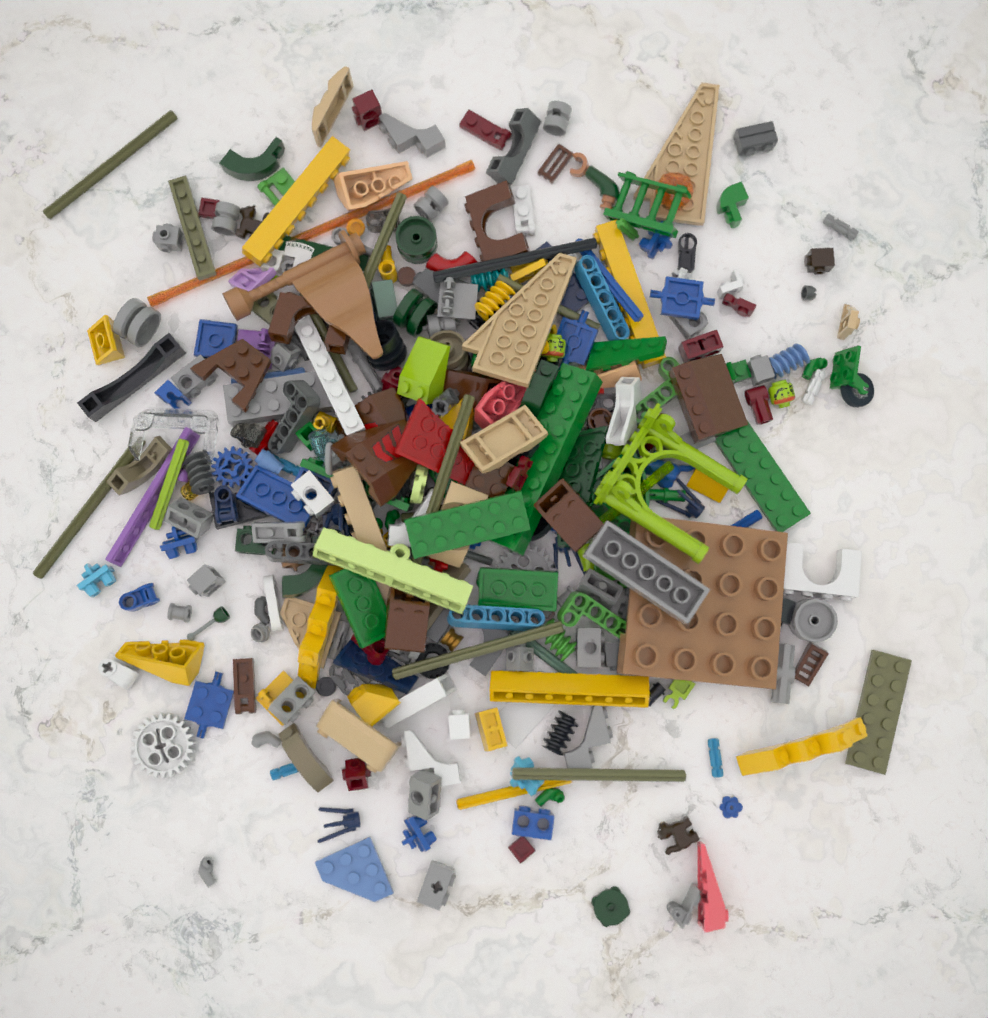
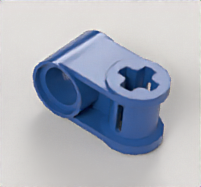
(143, 597)

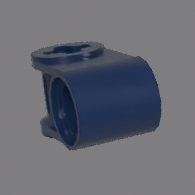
(225, 509)

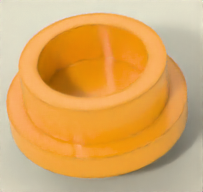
(355, 225)

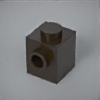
(819, 260)

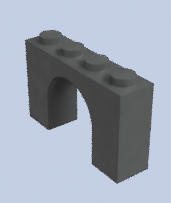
(481, 663)

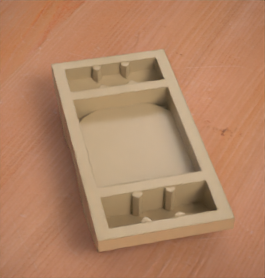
(331, 104)
(504, 439)
(456, 496)

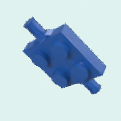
(682, 298)
(578, 339)
(209, 704)

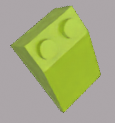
(424, 371)

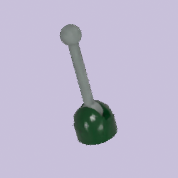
(220, 616)

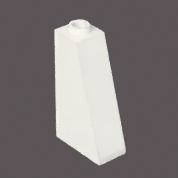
(420, 699)

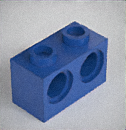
(531, 829)

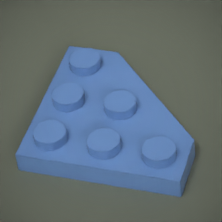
(356, 871)

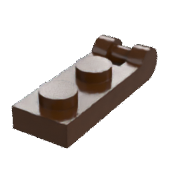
(244, 685)

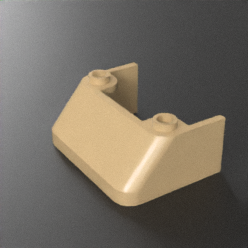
(357, 736)

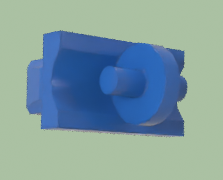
(656, 243)
(171, 546)
(422, 841)

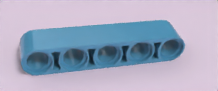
(601, 290)
(503, 613)

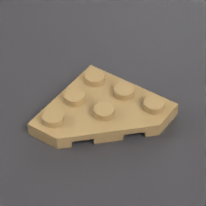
(296, 614)

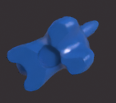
(668, 480)

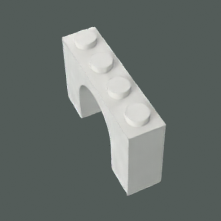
(843, 584)

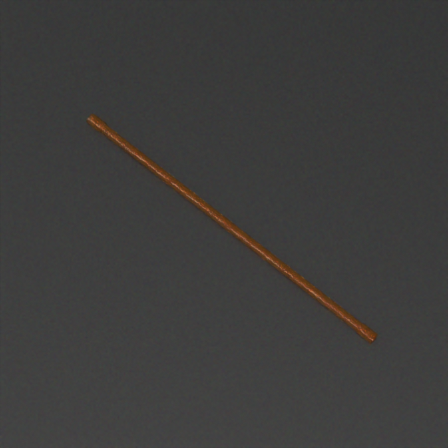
(459, 170)

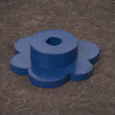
(725, 807)

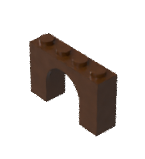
(480, 207)
(289, 311)

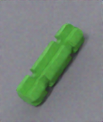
(627, 229)

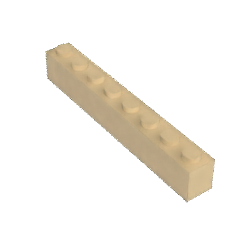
(359, 512)

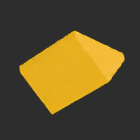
(104, 342)

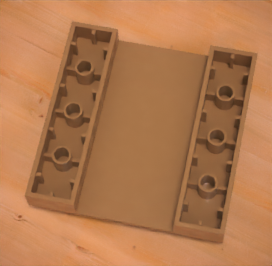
(738, 622)

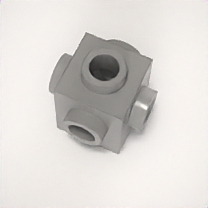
(168, 238)
(285, 356)
(519, 658)

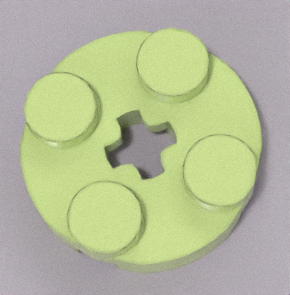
(419, 484)

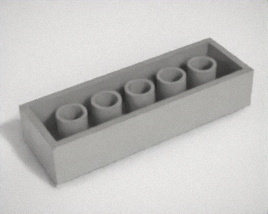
(270, 400)
(646, 572)

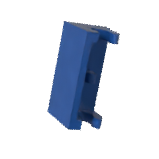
(171, 394)

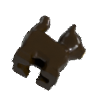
(248, 223)
(678, 831)

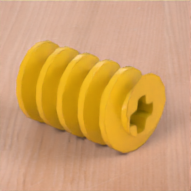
(493, 299)

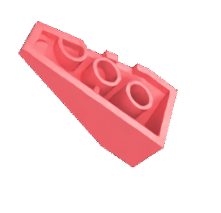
(711, 906)

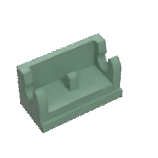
(383, 299)

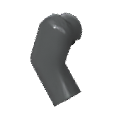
(259, 610)

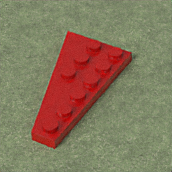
(427, 440)

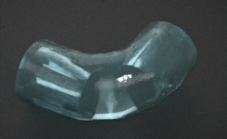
(318, 442)

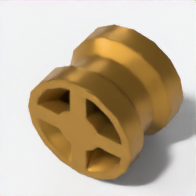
(451, 639)

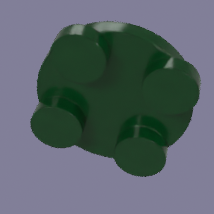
(610, 907)

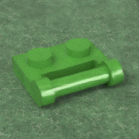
(281, 181)

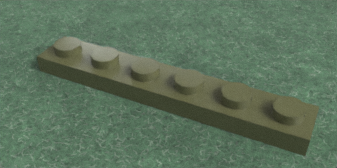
(192, 228)

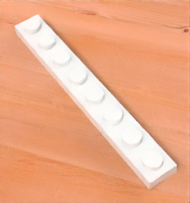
(328, 376)

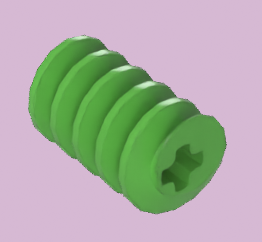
(560, 643)

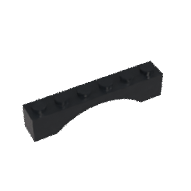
(108, 397)

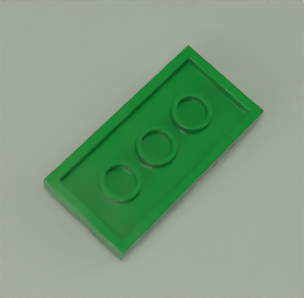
(518, 588)
(362, 605)

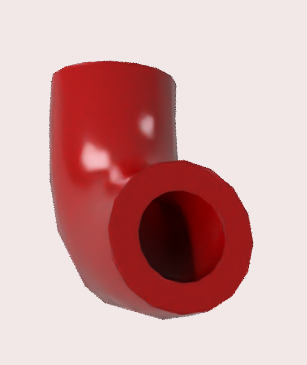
(438, 263)

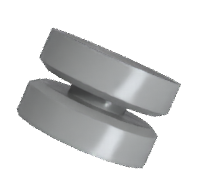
(136, 322)
(821, 627)

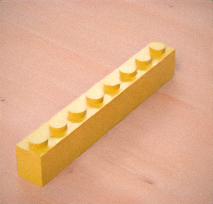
(296, 201)
(619, 264)
(569, 688)

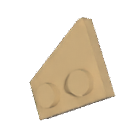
(848, 322)

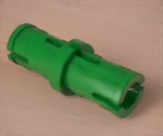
(666, 495)

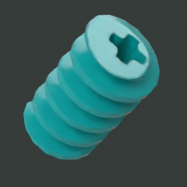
(487, 278)

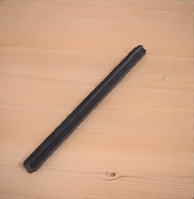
(514, 260)

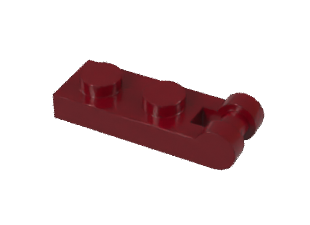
(485, 130)

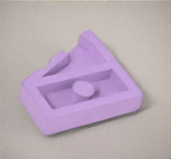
(251, 278)

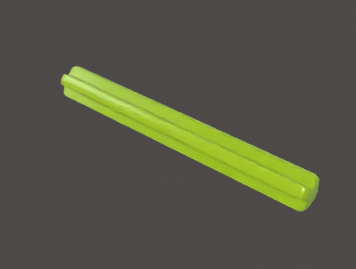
(169, 484)

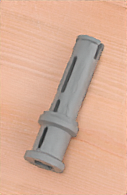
(361, 359)

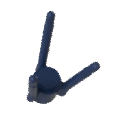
(694, 505)
(338, 517)
(565, 550)
(351, 820)

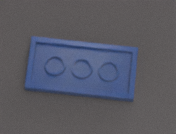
(273, 496)

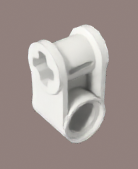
(121, 674)

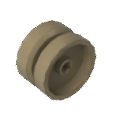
(458, 358)

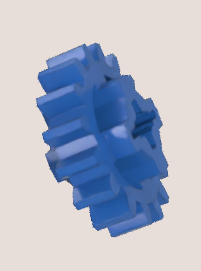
(241, 464)

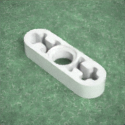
(273, 602)

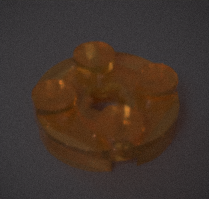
(674, 179)

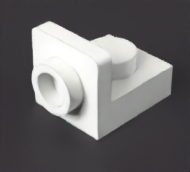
(731, 287)

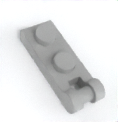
(277, 531)

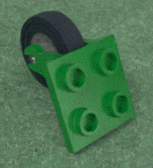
(855, 387)

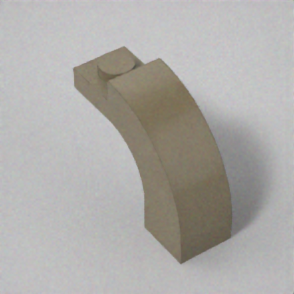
(138, 472)
(304, 759)

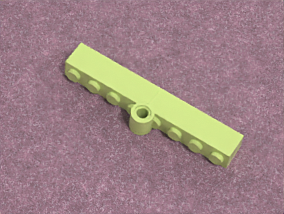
(392, 569)

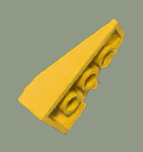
(170, 661)

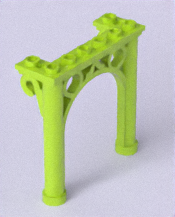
(619, 494)

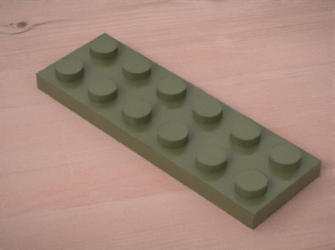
(879, 710)

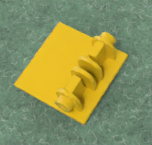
(273, 690)

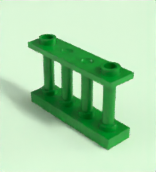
(649, 223)

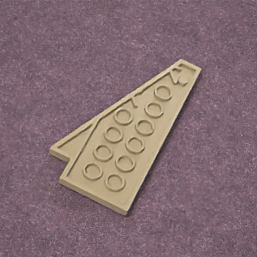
(690, 154)
(516, 334)

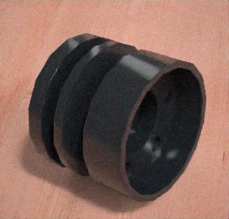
(392, 345)

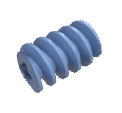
(789, 358)

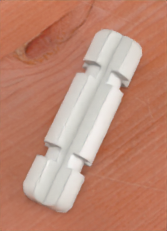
(814, 387)

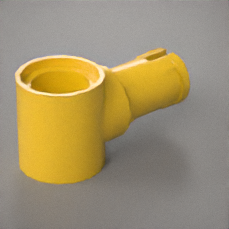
(387, 264)
(325, 421)

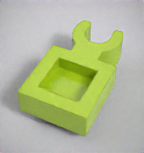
(680, 689)

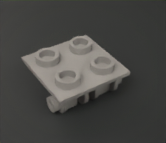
(457, 300)
(682, 913)

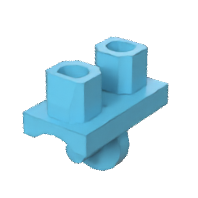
(95, 575)
(530, 785)

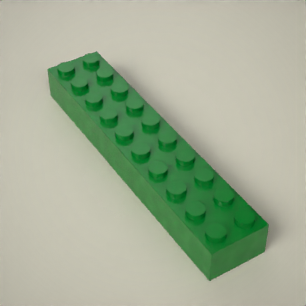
(563, 419)

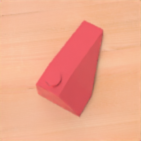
(498, 403)

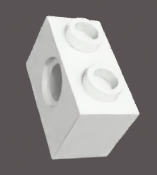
(309, 483)
(459, 725)

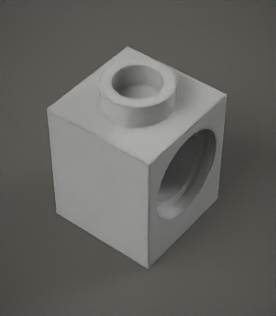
(760, 369)

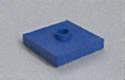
(214, 337)

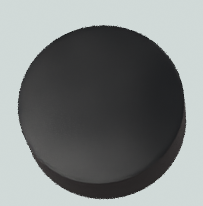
(325, 686)

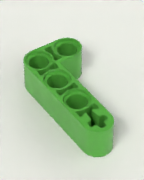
(656, 396)
(585, 609)

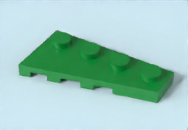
(623, 352)

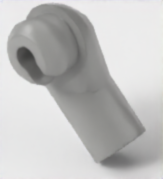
(265, 737)
(205, 871)

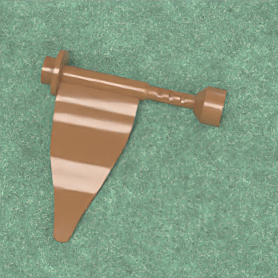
(332, 286)

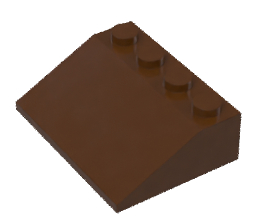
(707, 397)

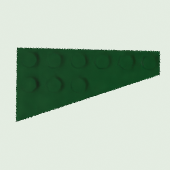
(583, 465)

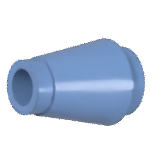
(269, 462)

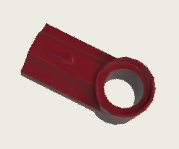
(758, 400)
(375, 651)

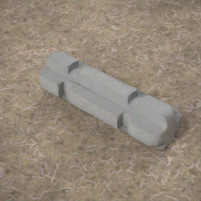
(840, 226)

